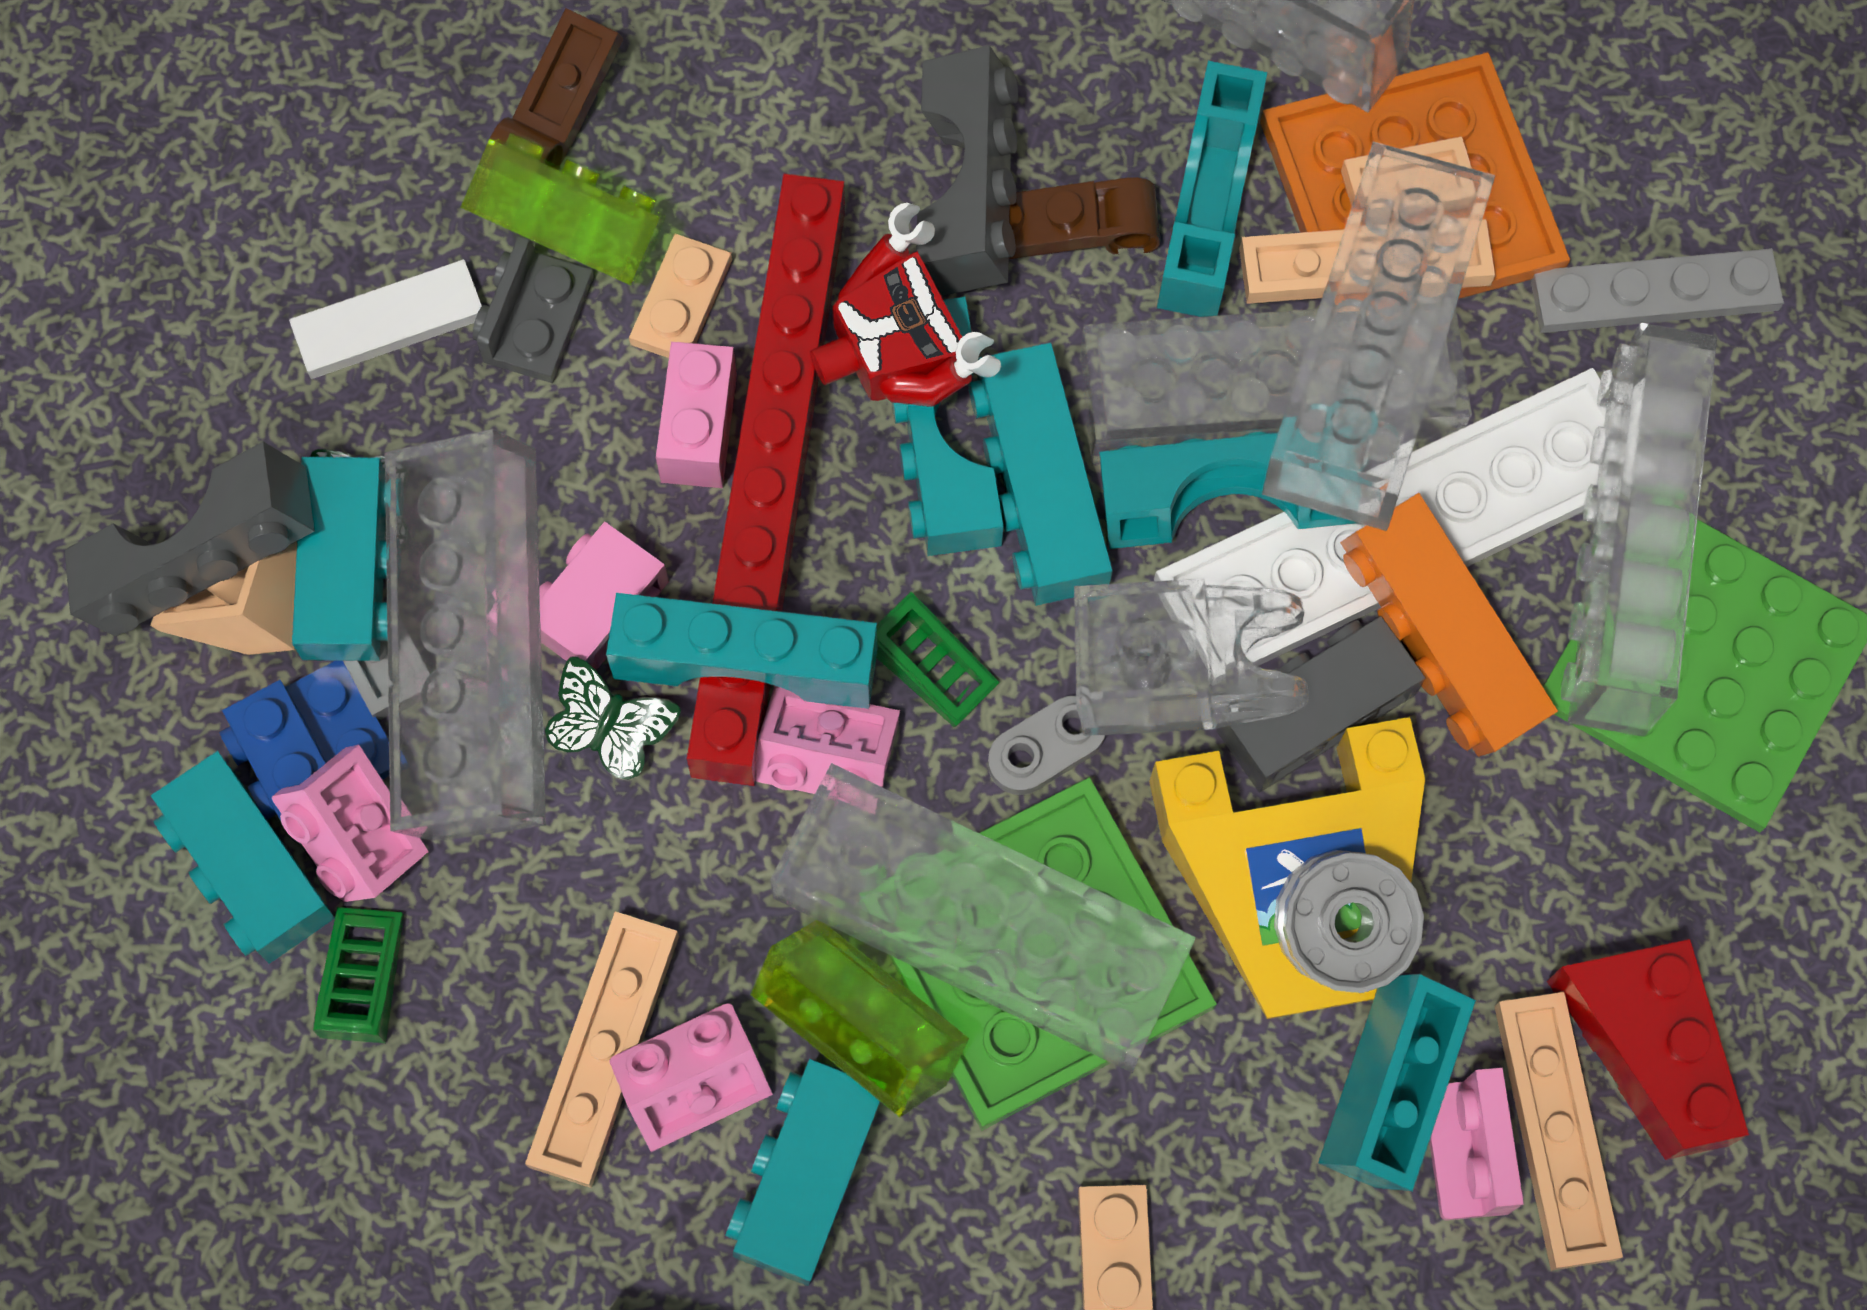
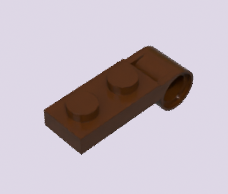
(563, 86)
(1086, 216)

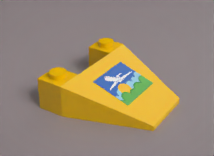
(1244, 857)

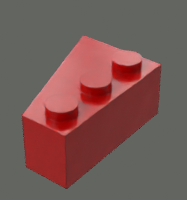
(1659, 1043)

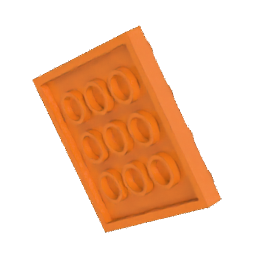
(1419, 108)

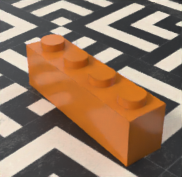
(1448, 628)

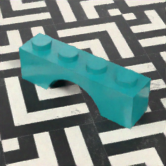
(1212, 190)
(1157, 486)
(956, 497)
(686, 640)

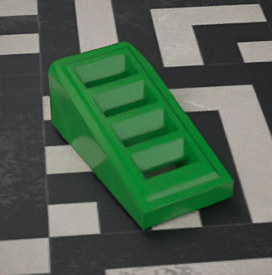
(914, 676)
(354, 1027)

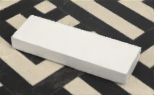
(386, 319)

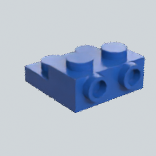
(299, 729)

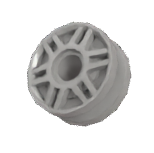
(1388, 927)

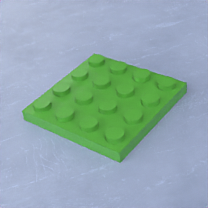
(1753, 681)
(1006, 1058)

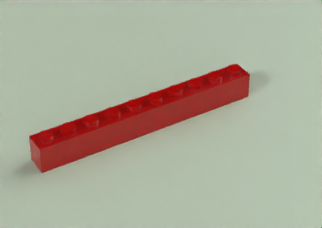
(770, 460)

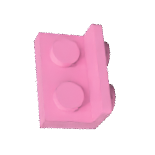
(806, 737)
(345, 827)
(690, 1076)
(1475, 1149)

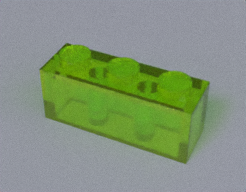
(564, 208)
(859, 1017)

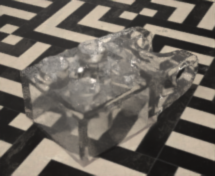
(1196, 651)

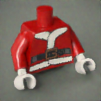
(898, 327)

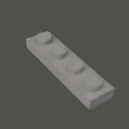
(1657, 290)

